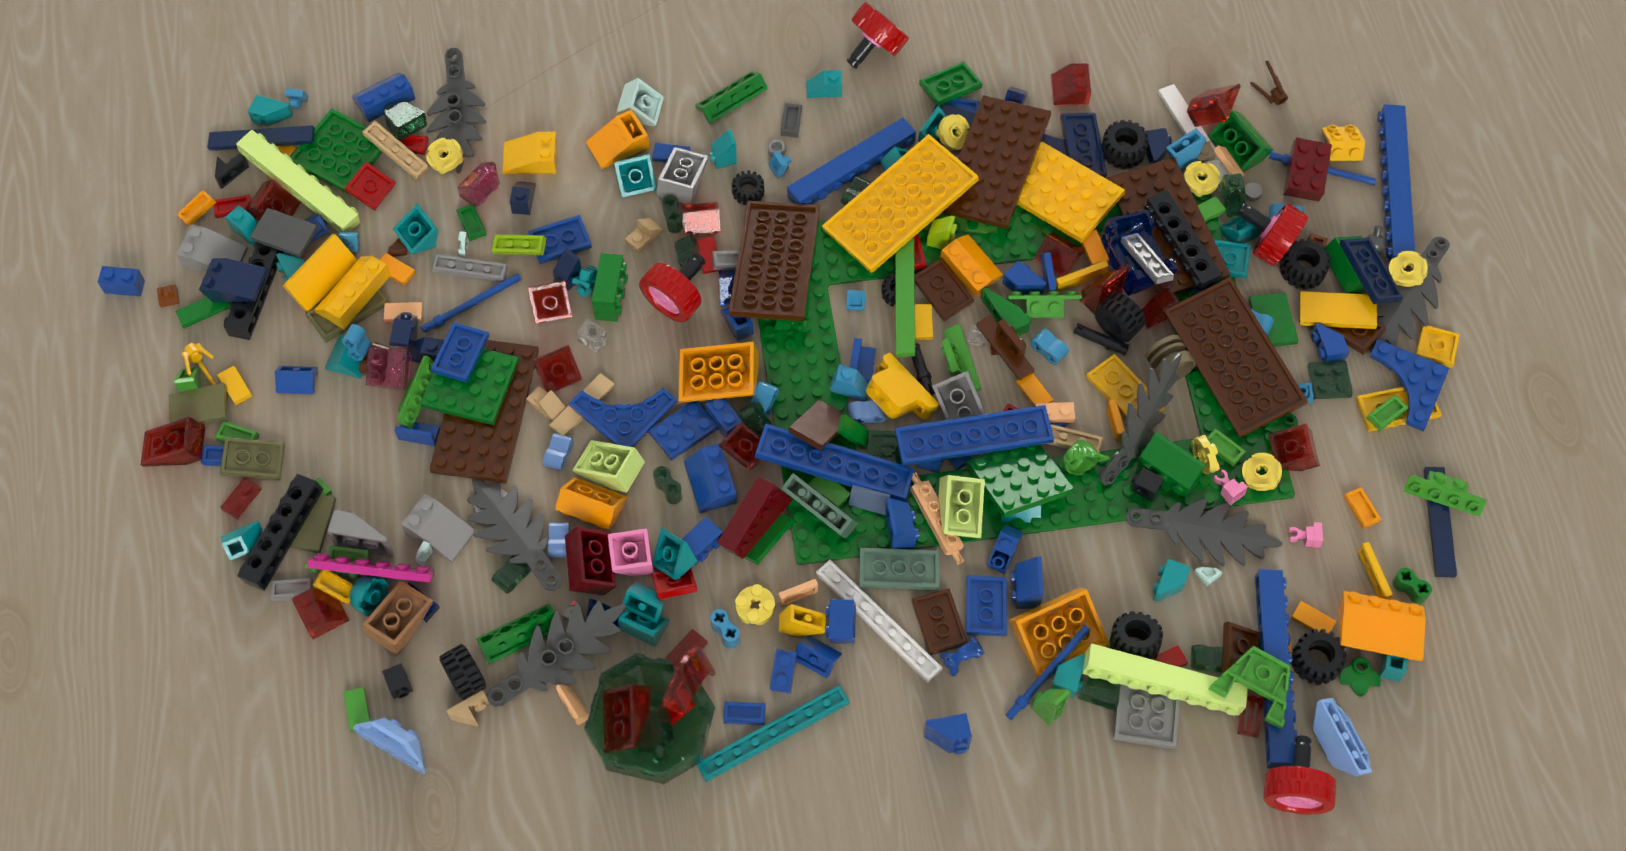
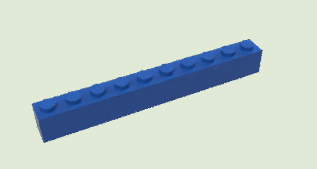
(1396, 180)
(1275, 641)

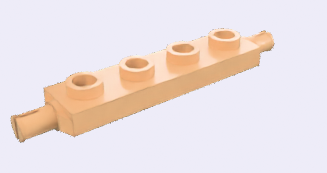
(929, 505)

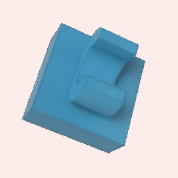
(296, 97)
(779, 164)
(350, 240)
(855, 299)

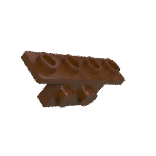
(1007, 345)

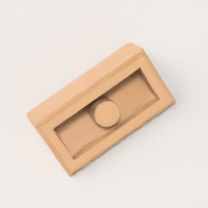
(572, 703)

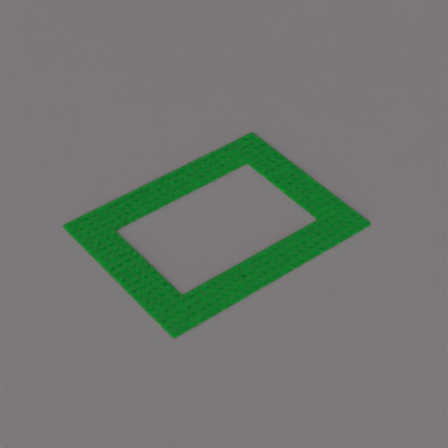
(806, 363)

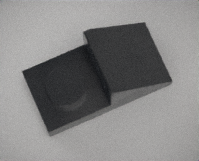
(228, 172)

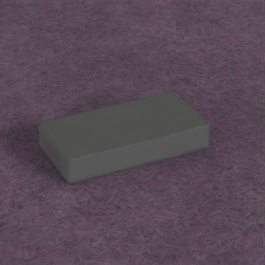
(791, 120)

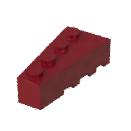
(753, 517)

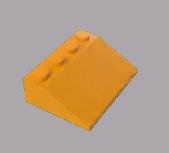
(718, 372)
(1052, 625)
(1382, 625)

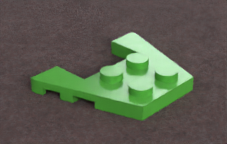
(1262, 675)

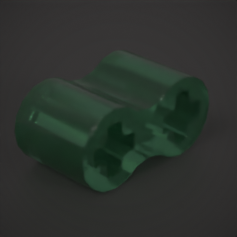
(856, 187)
(672, 214)
(686, 249)
(754, 417)
(670, 487)
(510, 575)
(1206, 658)

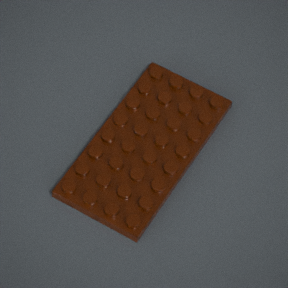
(1001, 153)
(1151, 180)
(775, 261)
(1235, 357)
(482, 449)

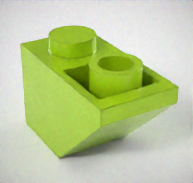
(942, 232)

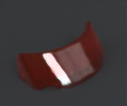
(687, 680)

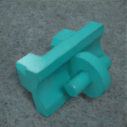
(586, 281)

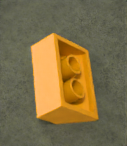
(970, 264)
(590, 503)

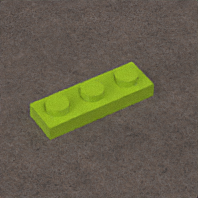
(519, 244)

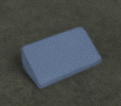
(868, 499)

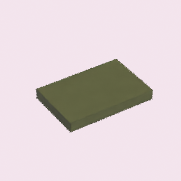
(202, 404)
(252, 458)
(315, 527)

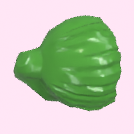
(1082, 457)

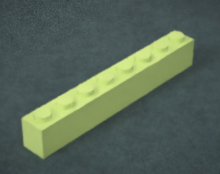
(298, 182)
(1161, 679)

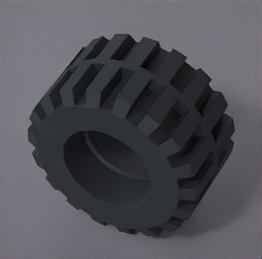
(1125, 132)
(1300, 275)
(1120, 316)
(1136, 626)
(1329, 646)
(462, 671)

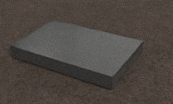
(284, 232)

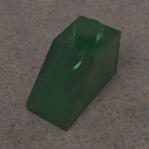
(1232, 193)

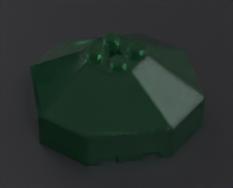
(689, 732)

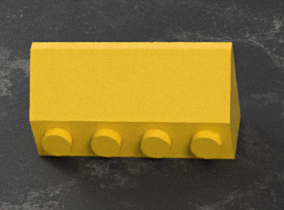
(353, 291)

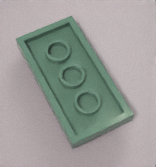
(899, 569)

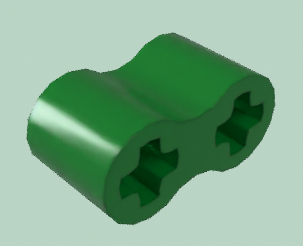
(1412, 585)

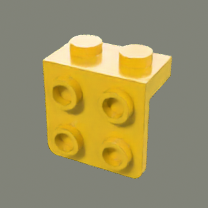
(1346, 143)

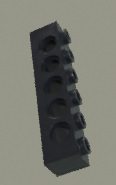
(1164, 203)
(244, 326)
(280, 542)

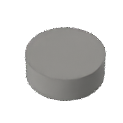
(776, 146)
(1253, 191)

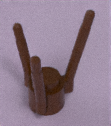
(1277, 94)

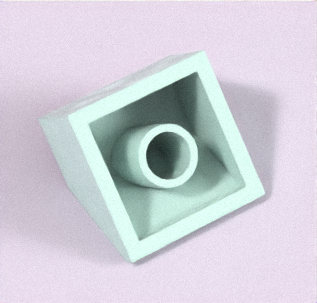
(642, 100)

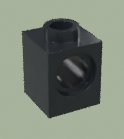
(1147, 484)
(397, 681)

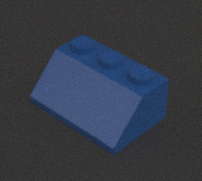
(375, 98)
(710, 479)

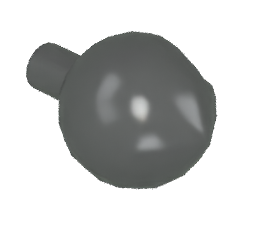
(1378, 240)

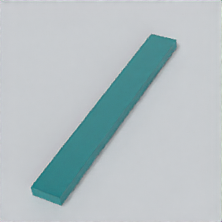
(772, 733)

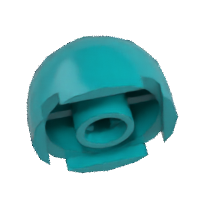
(368, 594)

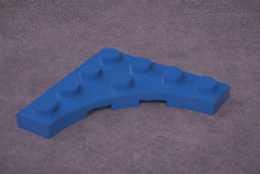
(1417, 375)
(623, 422)

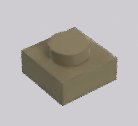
(1206, 153)

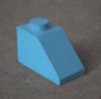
(1186, 148)
(849, 383)

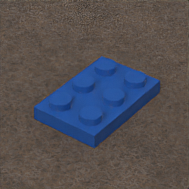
(562, 235)
(460, 352)
(683, 429)
(986, 605)

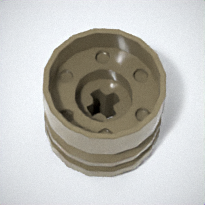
(1168, 349)

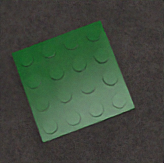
(337, 150)
(478, 398)
(1020, 478)

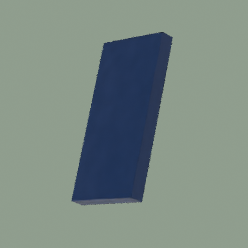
(1083, 140)
(1371, 270)

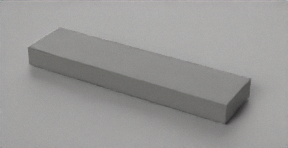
(1147, 258)
(469, 268)

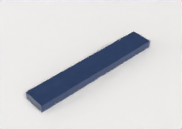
(278, 136)
(1441, 534)

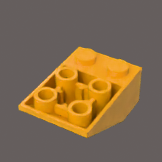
(618, 140)

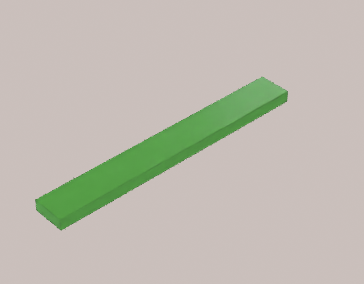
(905, 300)

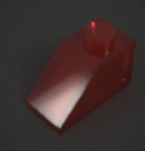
(1155, 307)

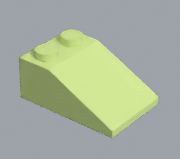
(610, 465)
(961, 505)

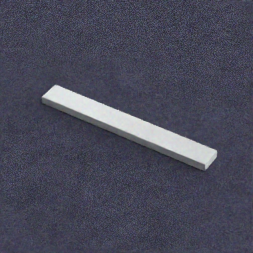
(1177, 107)
(879, 621)

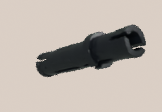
(1101, 339)
(923, 376)

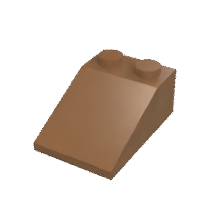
(397, 617)

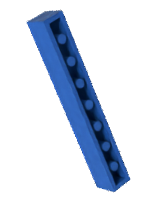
(851, 163)

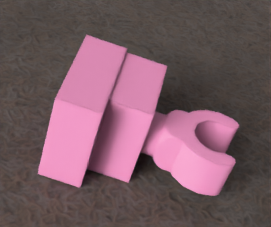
(1231, 489)
(1312, 535)

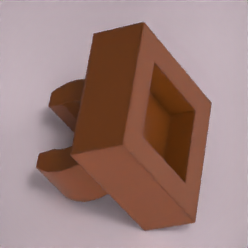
(168, 295)

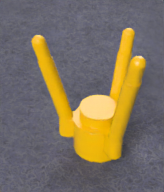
(193, 353)

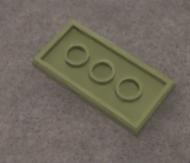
(329, 330)

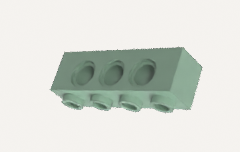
(819, 505)

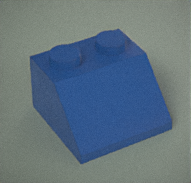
(900, 524)
(1027, 583)
(949, 733)

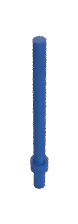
(1333, 171)
(440, 320)
(1022, 701)

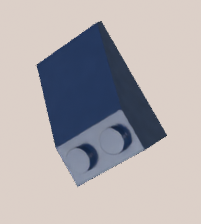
(232, 281)

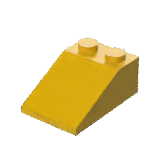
(531, 154)

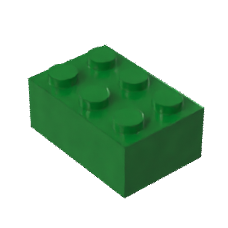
(609, 287)

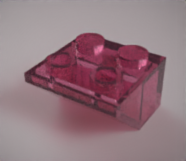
(479, 184)
(388, 368)

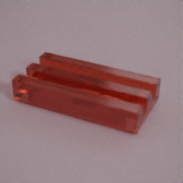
(1253, 699)

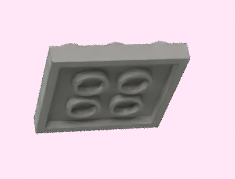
(1146, 718)

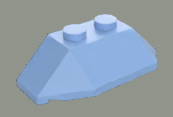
(1340, 739)
(394, 740)

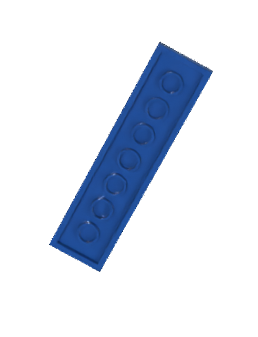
(974, 435)
(834, 463)

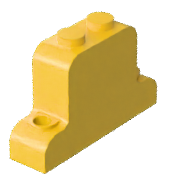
(899, 391)

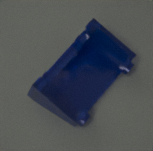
(1117, 227)

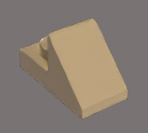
(645, 232)
(546, 403)
(463, 711)

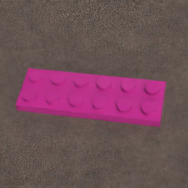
(364, 567)

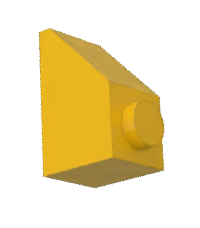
(801, 621)

